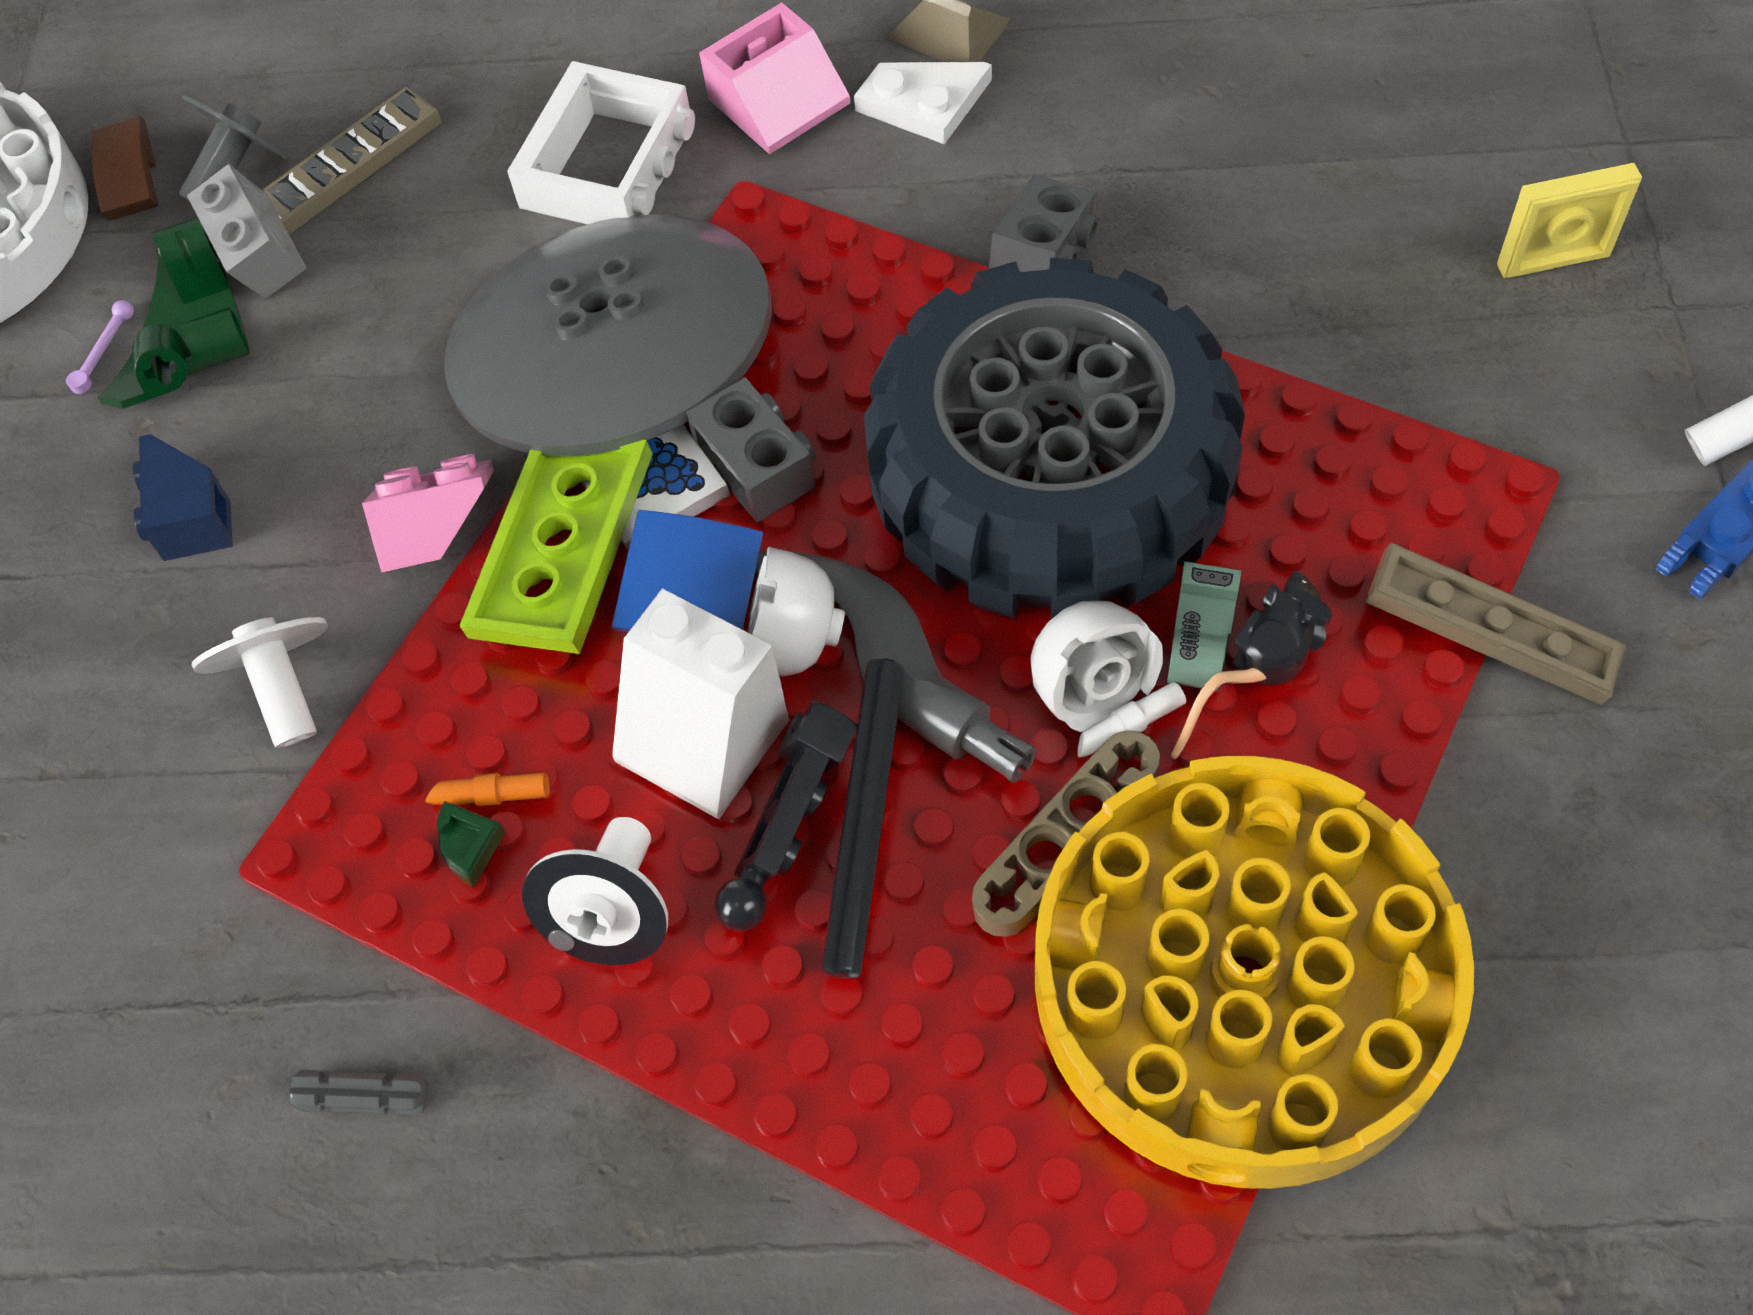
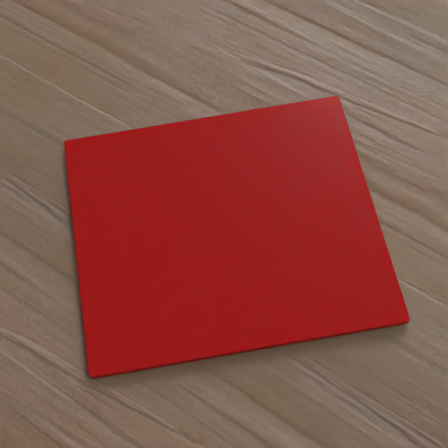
(931, 1067)

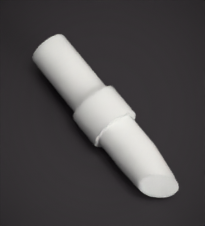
(1132, 717)

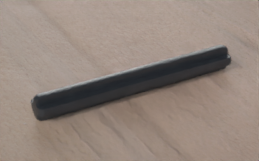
(862, 820)

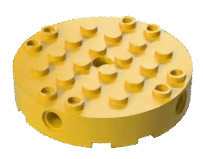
(1269, 1068)

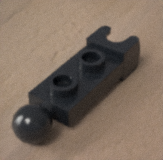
(811, 749)

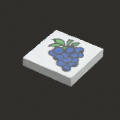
(676, 480)

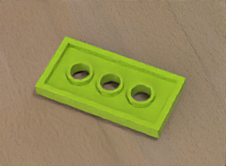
(578, 566)

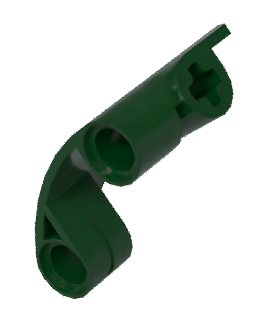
(189, 320)

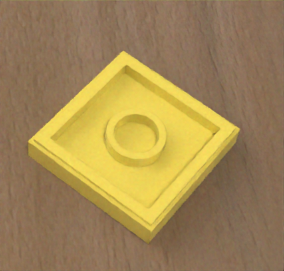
(1568, 220)

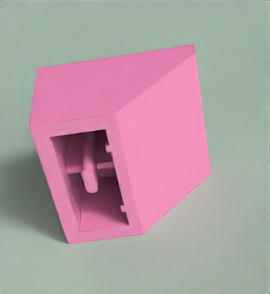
(773, 78)

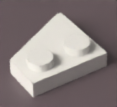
(923, 95)

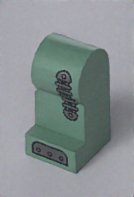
(1203, 623)

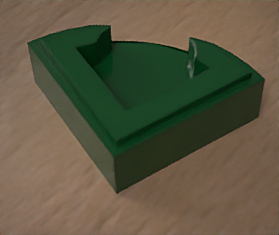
(467, 841)

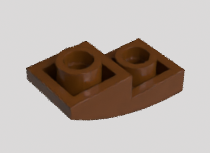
(122, 168)

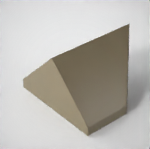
(949, 30)

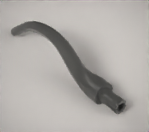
(928, 702)

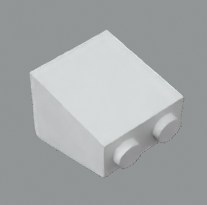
(695, 703)

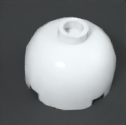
(794, 610)
(1094, 662)

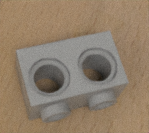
(246, 232)

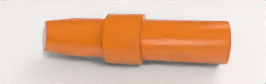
(490, 789)

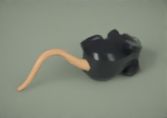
(1271, 643)

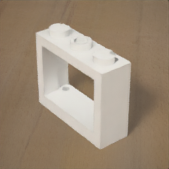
(549, 145)

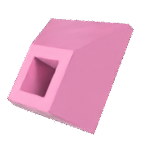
(418, 514)

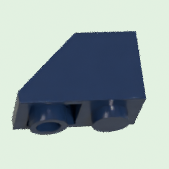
(180, 502)

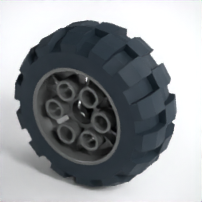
(1151, 410)

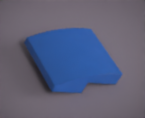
(691, 558)

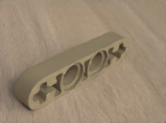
(1056, 825)

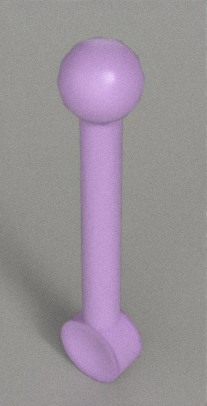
(79, 380)

